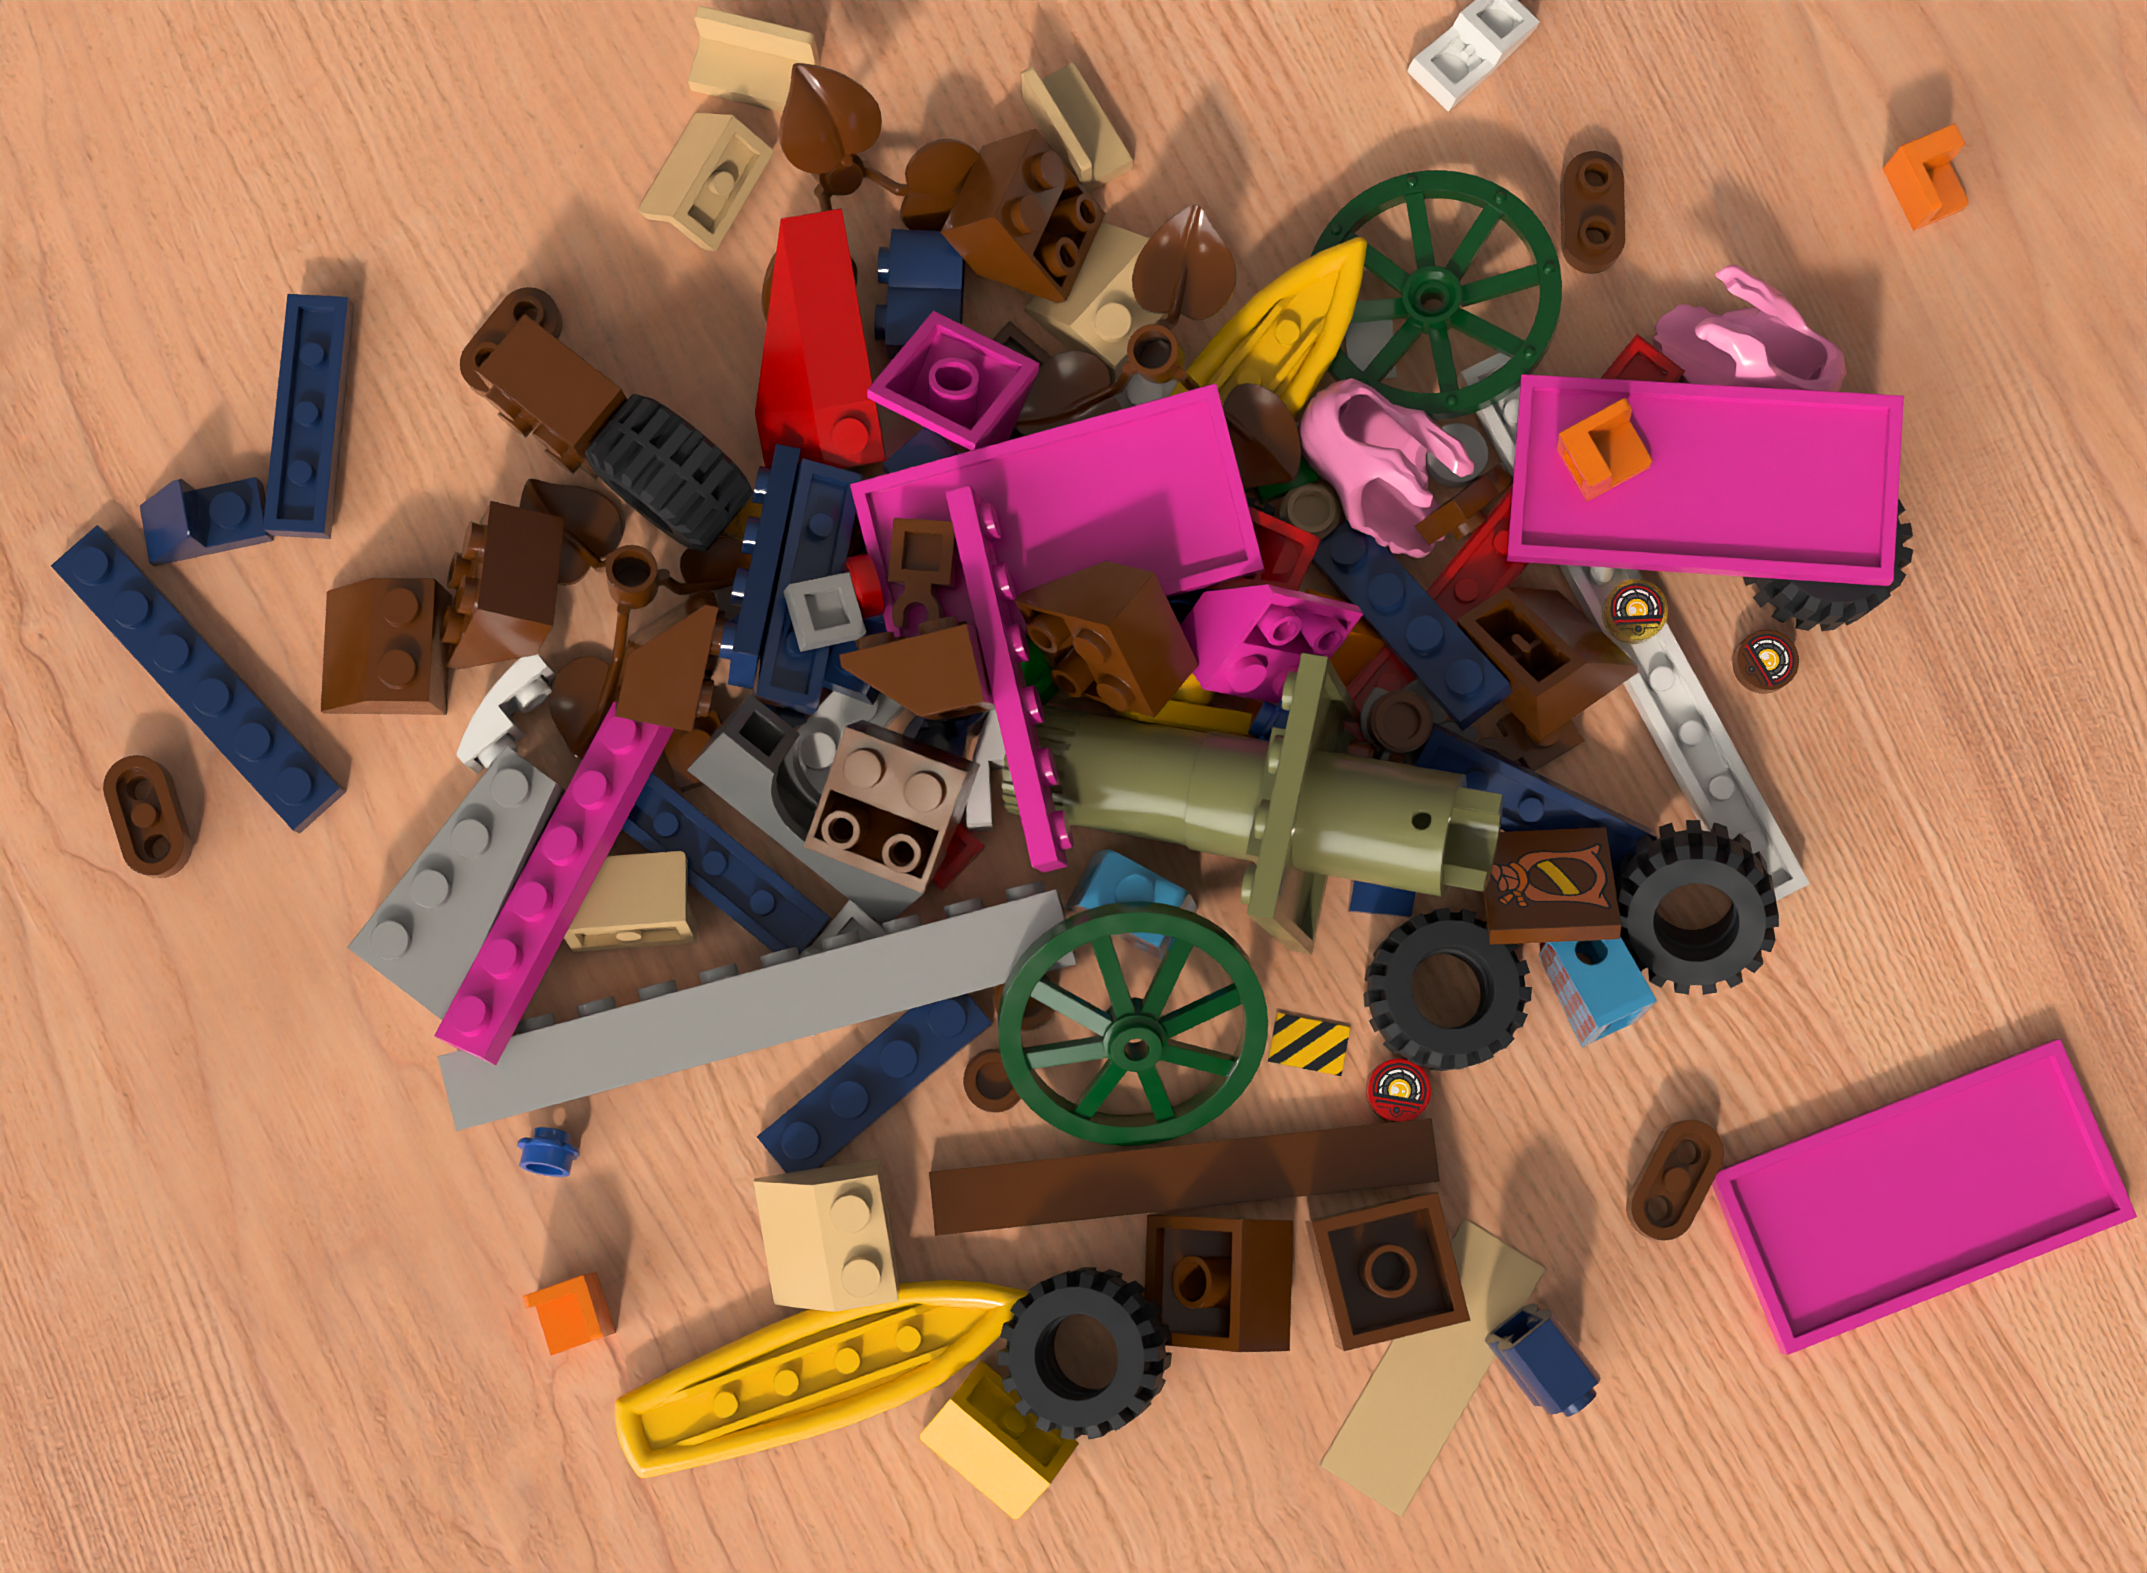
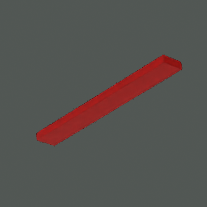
(1482, 563)

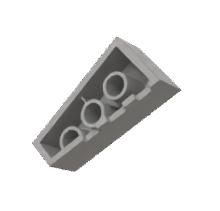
(458, 885)

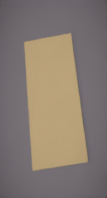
(1430, 1377)

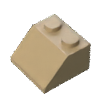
(1102, 304)
(829, 1237)

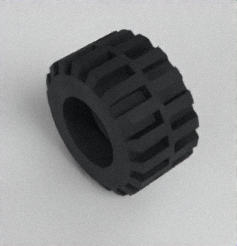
(669, 472)
(1831, 602)
(1705, 953)
(1499, 979)
(1036, 1371)

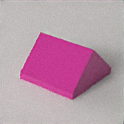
(957, 383)

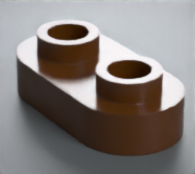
(1592, 208)
(500, 324)
(144, 821)
(1677, 1183)

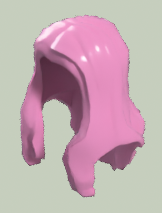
(1752, 344)
(1378, 461)

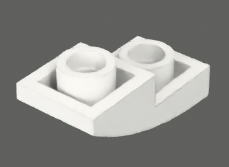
(492, 727)

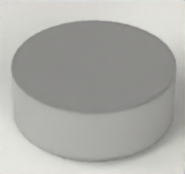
(1477, 452)

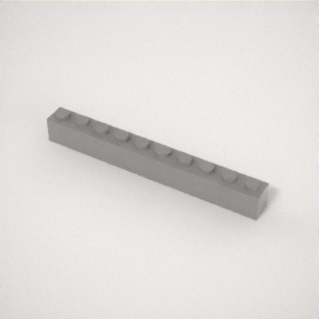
(752, 1009)

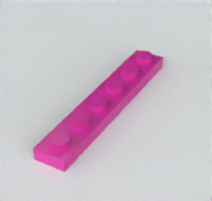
(1016, 705)
(552, 887)

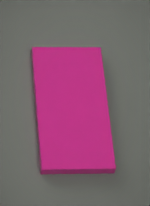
(1733, 485)
(1122, 487)
(1921, 1196)

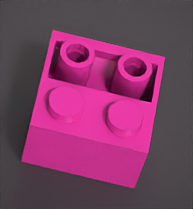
(1257, 635)

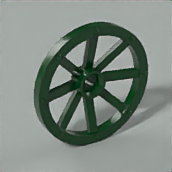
(1444, 285)
(1129, 1020)

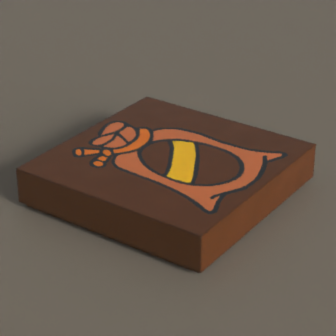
(1552, 888)

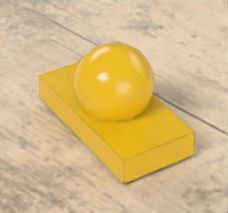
(1191, 710)

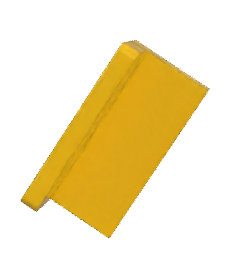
(994, 1444)

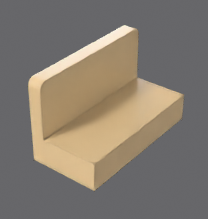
(747, 58)
(1075, 126)
(707, 178)
(635, 905)

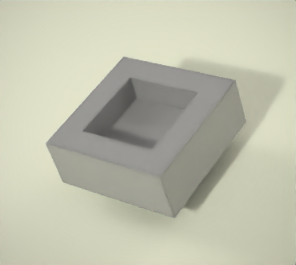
(824, 611)

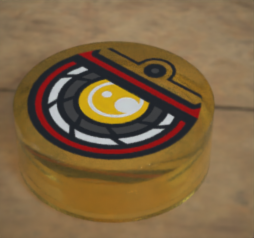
(1634, 611)

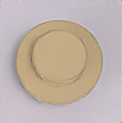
(1311, 509)

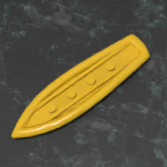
(1287, 329)
(809, 1375)

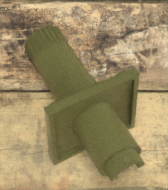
(1281, 802)

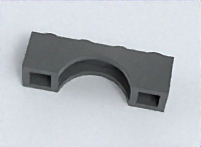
(758, 772)

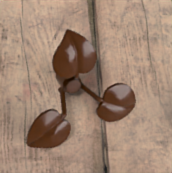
(834, 119)
(1177, 272)
(593, 532)

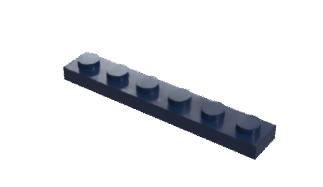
(198, 679)

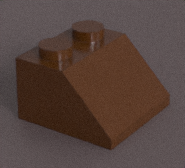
(385, 648)
(1221, 1281)

